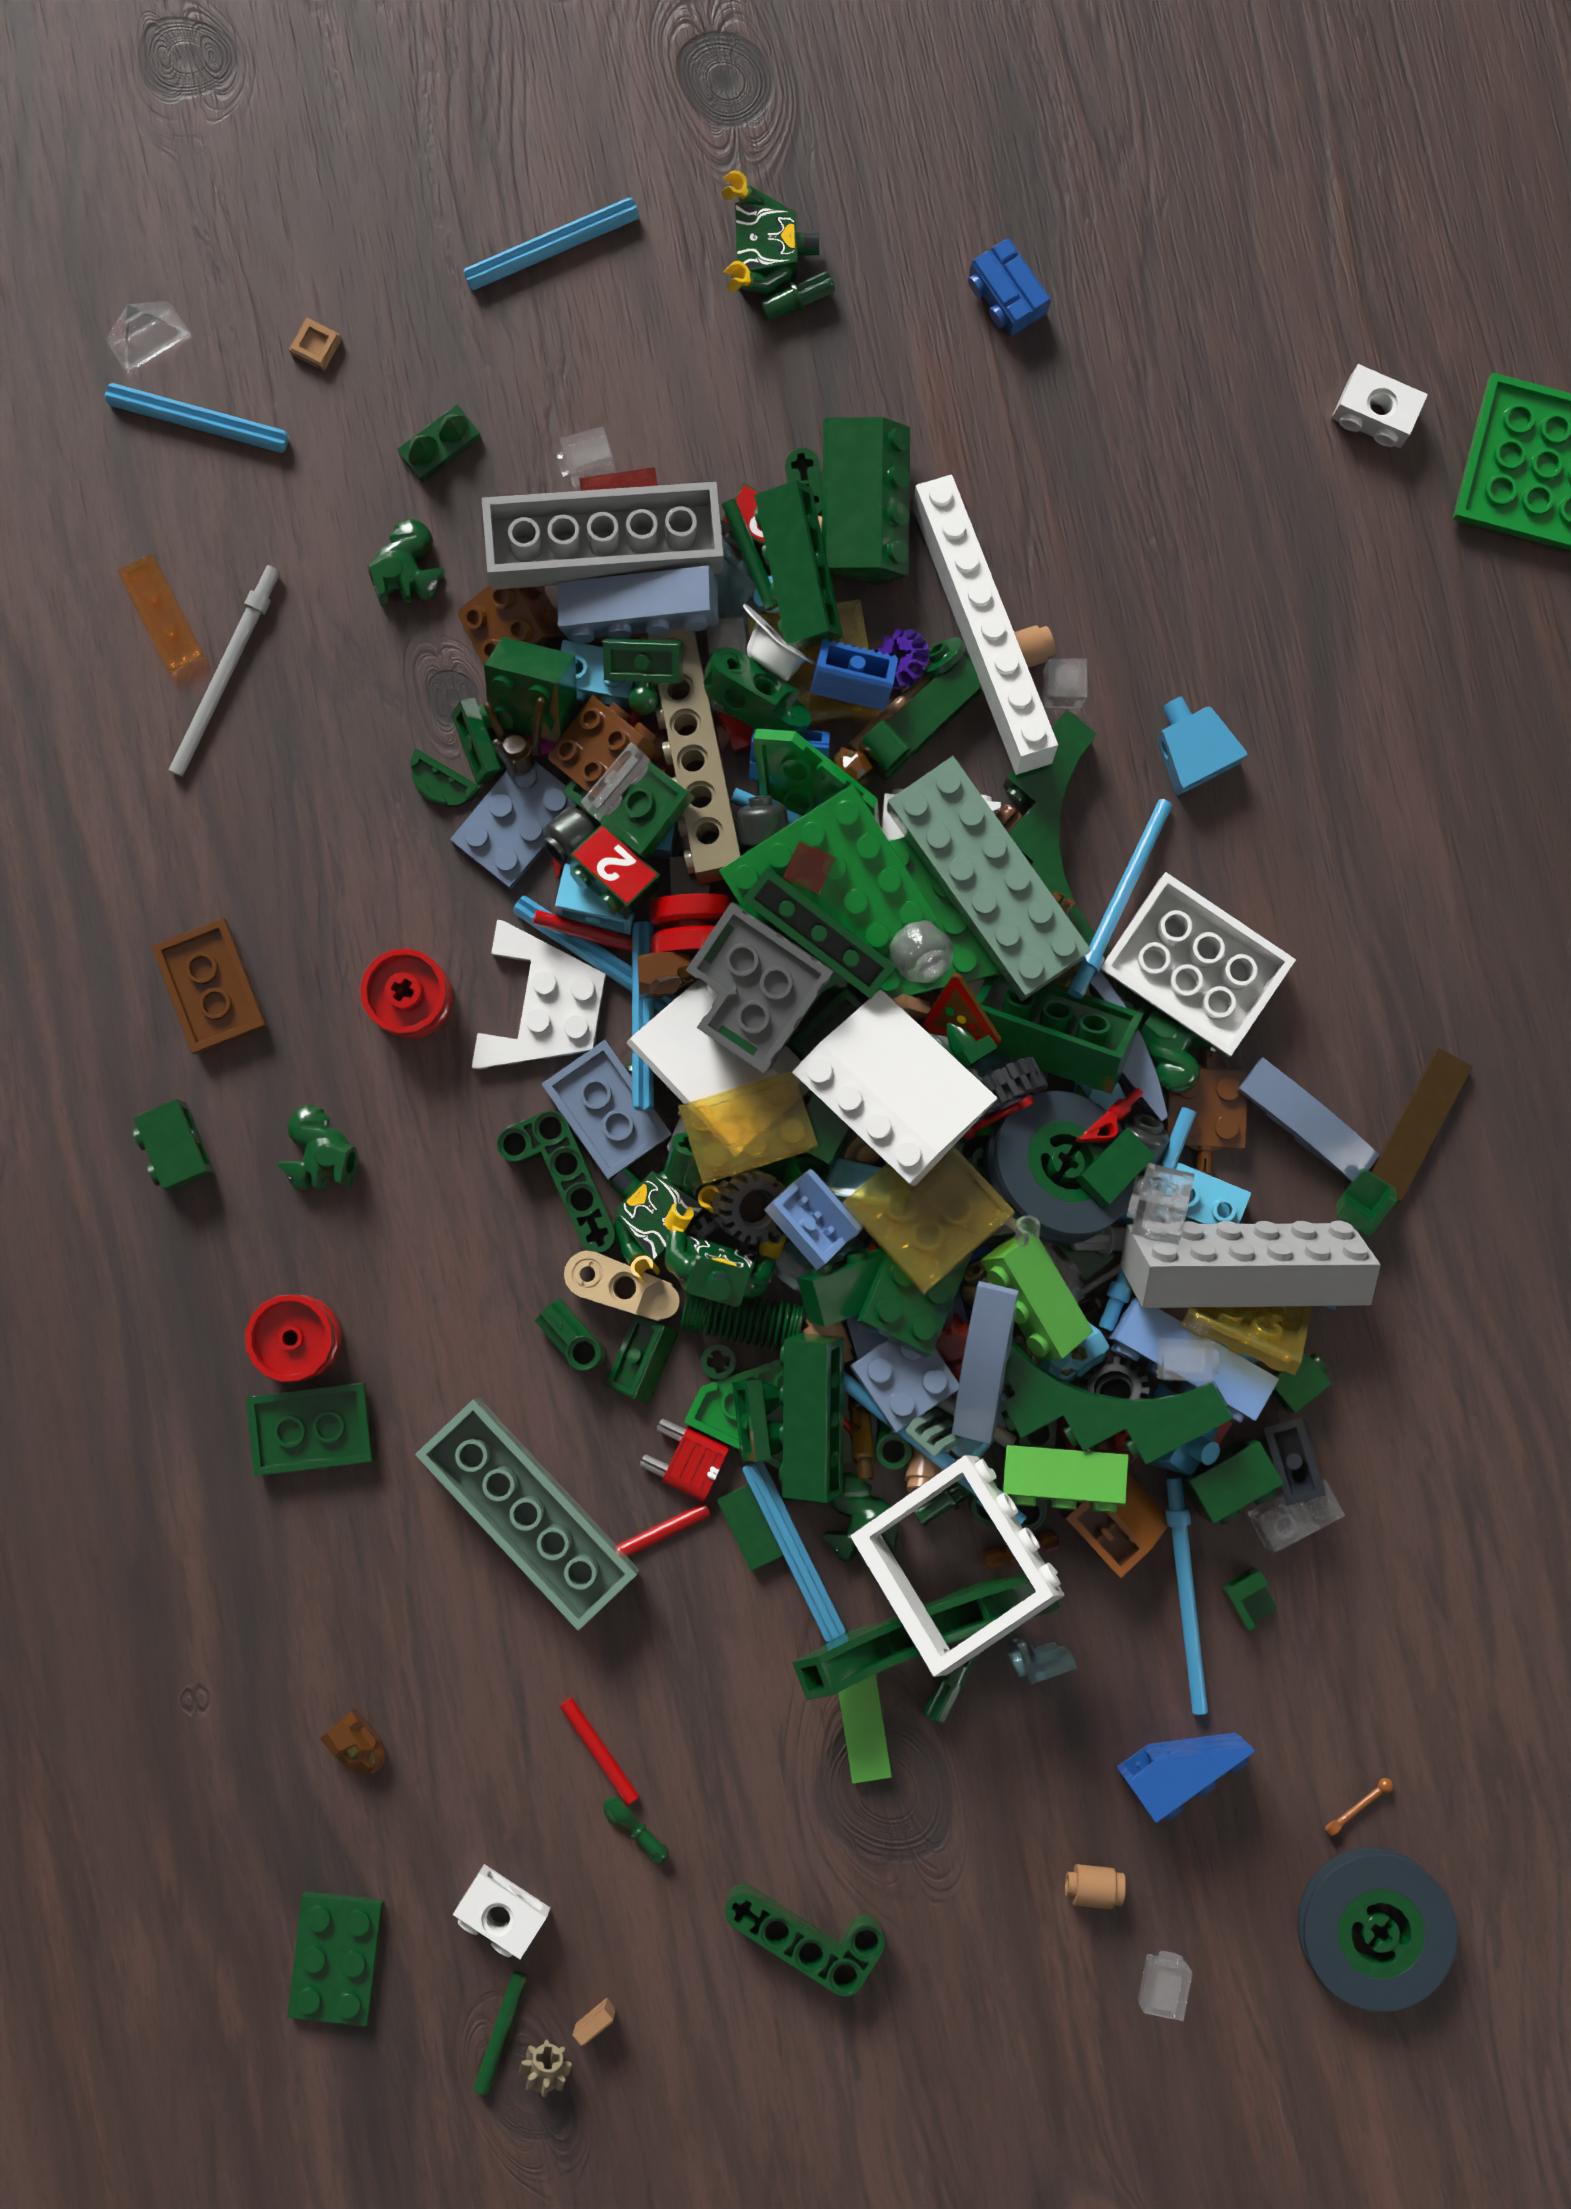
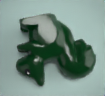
(396, 567)
(1168, 1047)
(325, 1153)
(861, 1509)

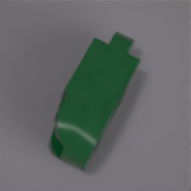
(753, 692)

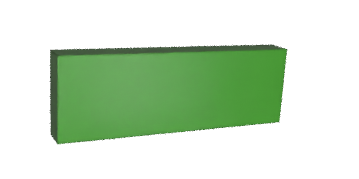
(864, 1731)

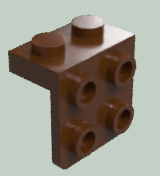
(510, 613)
(597, 740)

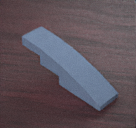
(1139, 1069)
(1308, 1120)
(985, 1362)

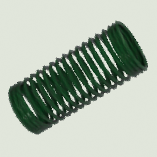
(742, 1323)

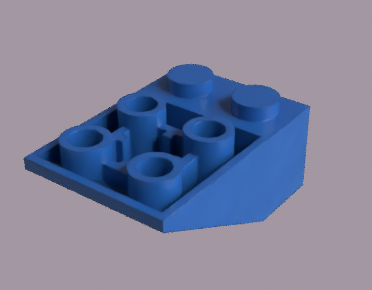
(1176, 1770)

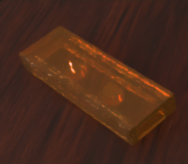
(161, 613)

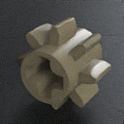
(543, 2057)

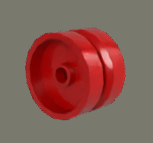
(685, 920)
(393, 975)
(269, 1337)

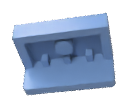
(813, 1218)

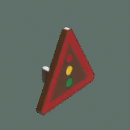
(959, 1007)

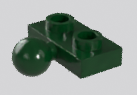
(643, 663)

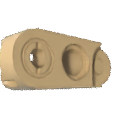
(653, 1300)

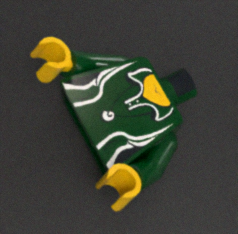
(764, 239)
(642, 1215)
(714, 1269)

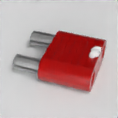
(693, 1463)

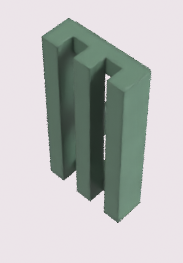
(937, 1428)

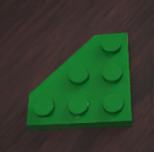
(799, 773)
(715, 1406)

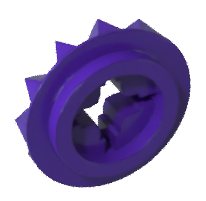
(916, 658)

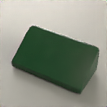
(641, 1358)

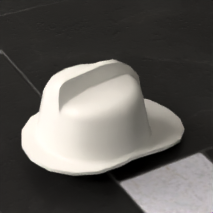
(771, 650)

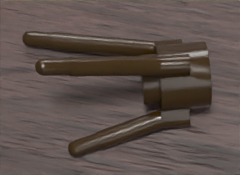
(515, 750)

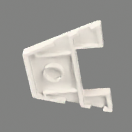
(558, 1006)

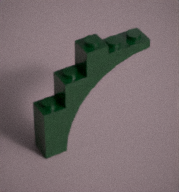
(1044, 794)
(1152, 1424)
(887, 1643)

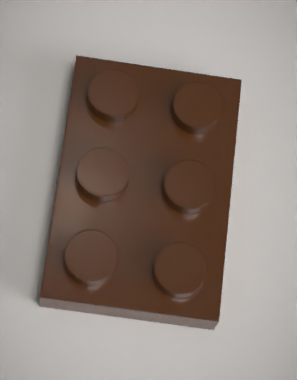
(209, 986)

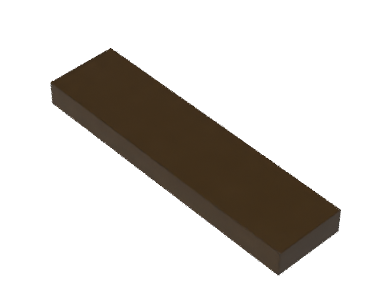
(1421, 1120)

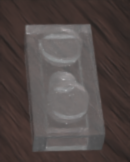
(607, 792)

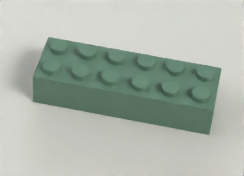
(987, 878)
(527, 1513)

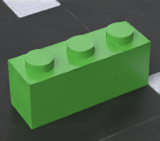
(1044, 1303)
(1065, 1477)

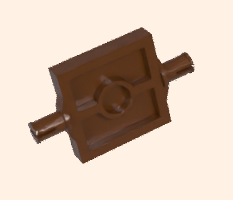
(1218, 1108)

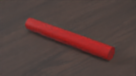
(582, 930)
(665, 1530)
(599, 1751)

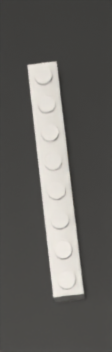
(984, 625)

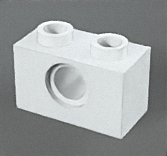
(1397, 400)
(494, 1890)

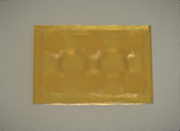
(748, 1127)

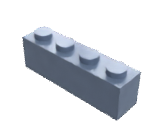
(638, 604)

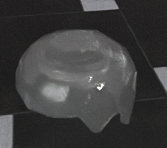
(921, 952)

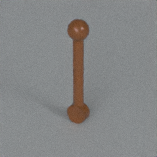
(1385, 1786)

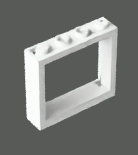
(905, 1600)

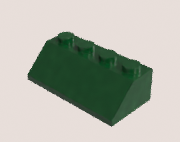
(866, 498)
(1064, 1034)

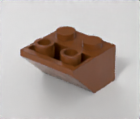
(1122, 1536)

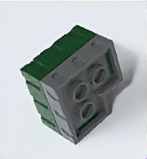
(761, 985)

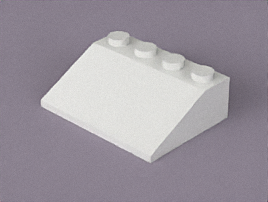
(1197, 964)
(690, 1059)
(895, 1086)

